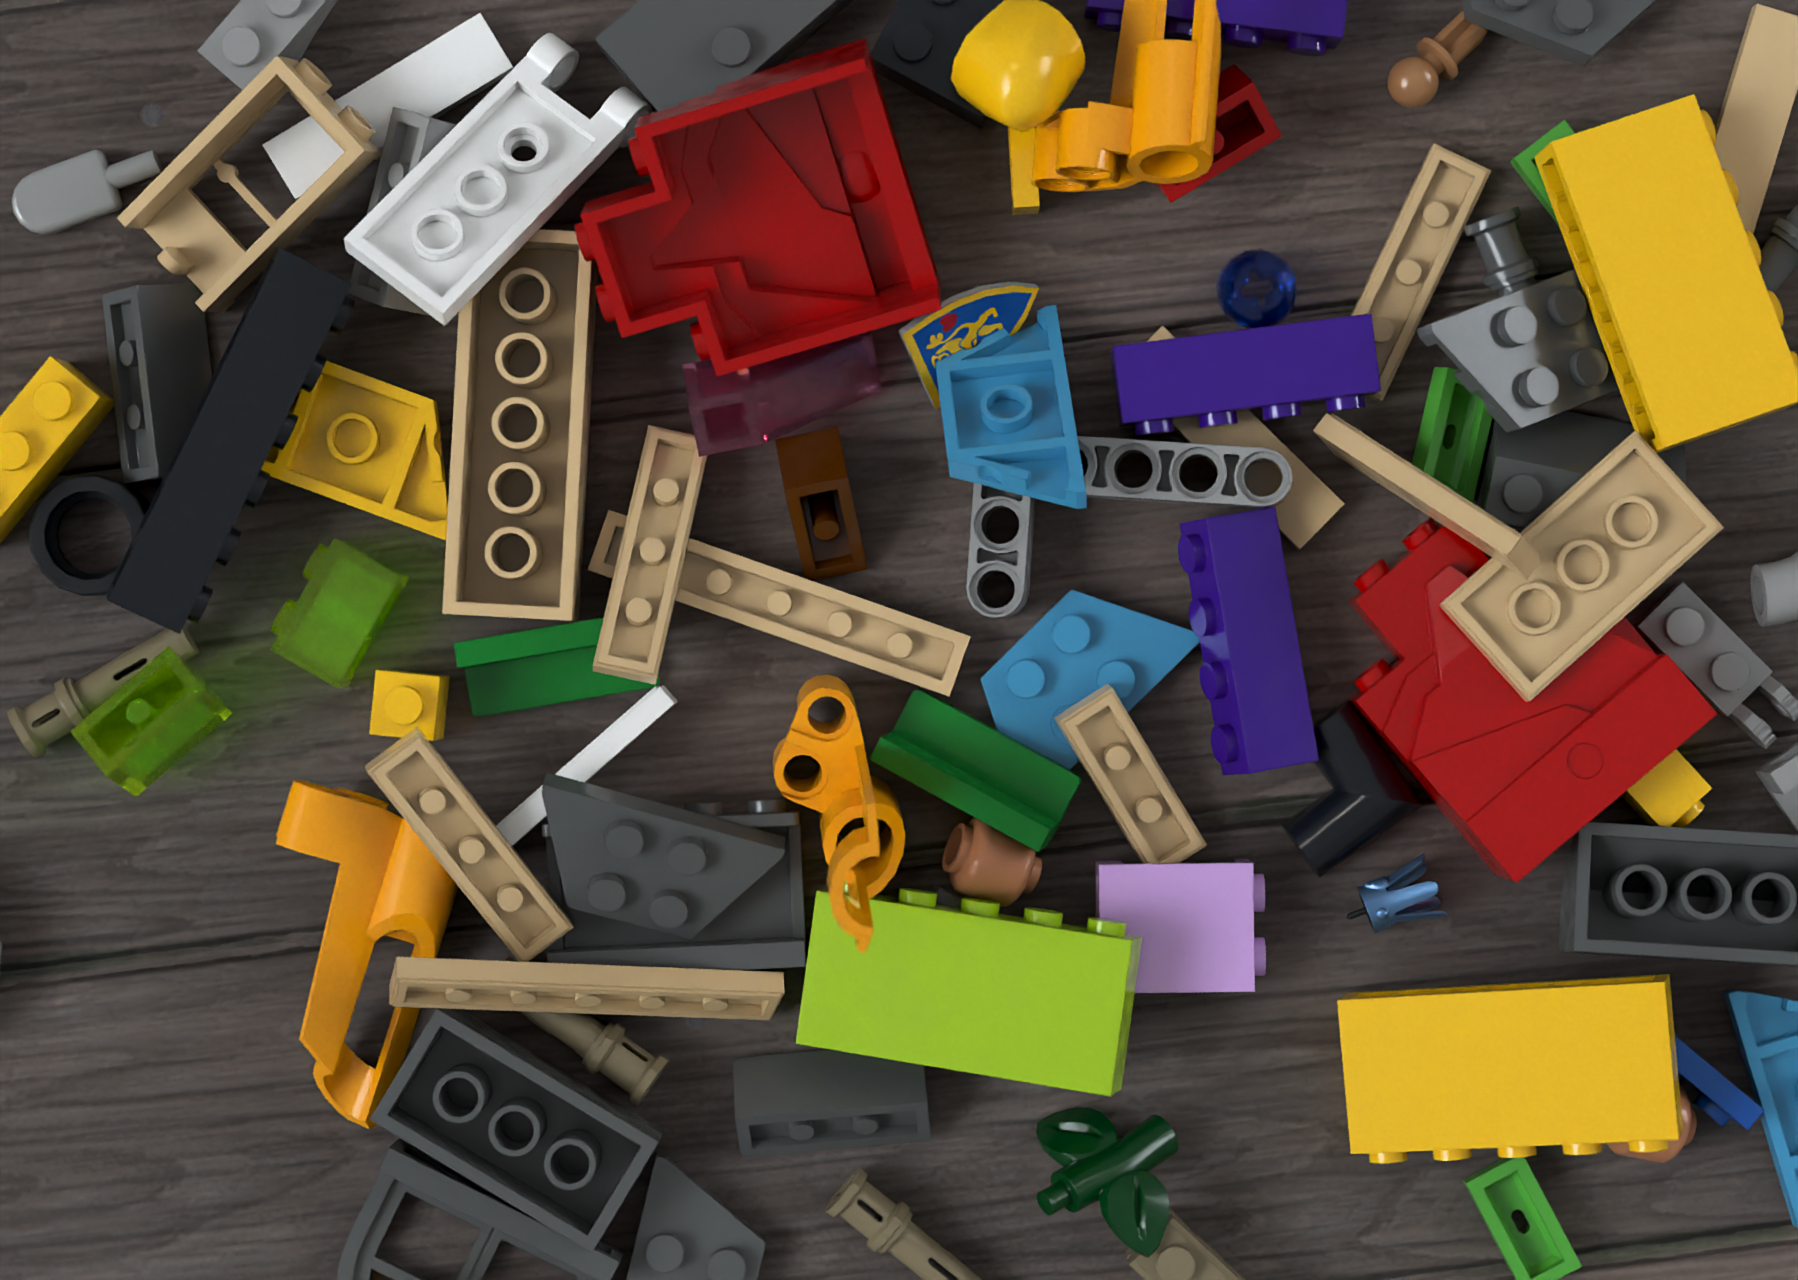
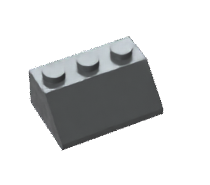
(1540, 462)

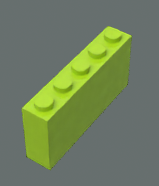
(974, 990)

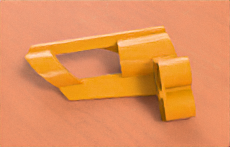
(1157, 112)
(841, 793)
(382, 888)

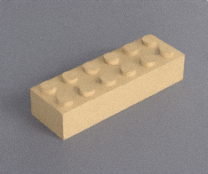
(522, 436)

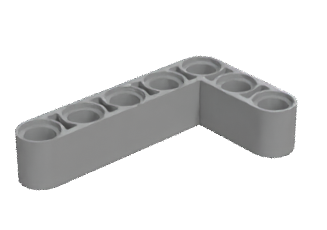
(1103, 483)

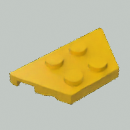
(367, 449)

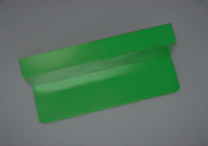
(537, 668)
(978, 769)

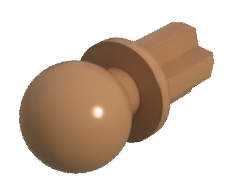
(1415, 79)

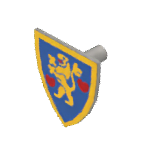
(963, 325)

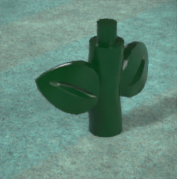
(1109, 1171)

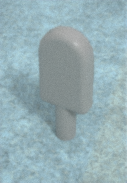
(78, 190)

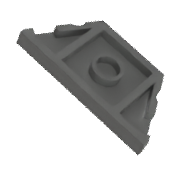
(1560, 27)
(1527, 351)
(649, 858)
(691, 1233)

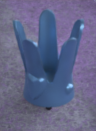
(1389, 902)

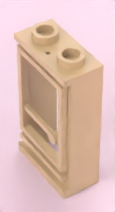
(190, 233)

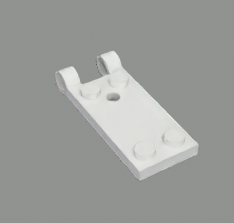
(476, 204)

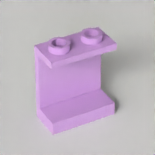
(1191, 922)

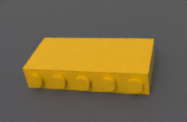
(1670, 273)
(1511, 1068)

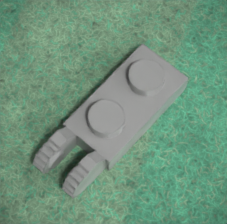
(1714, 660)

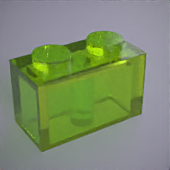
(337, 611)
(151, 722)

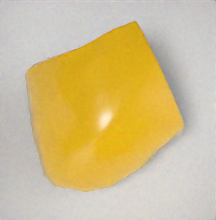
(1019, 63)

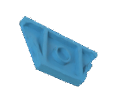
(1013, 414)
(1072, 655)
(1769, 1048)

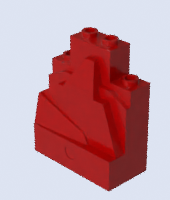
(766, 217)
(1501, 767)

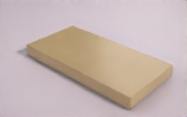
(1599, 558)

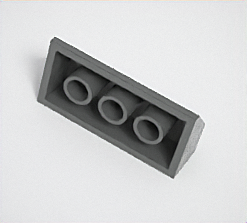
(1681, 894)

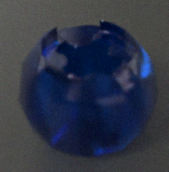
(1267, 266)

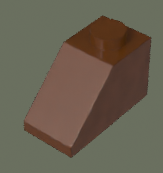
(821, 504)

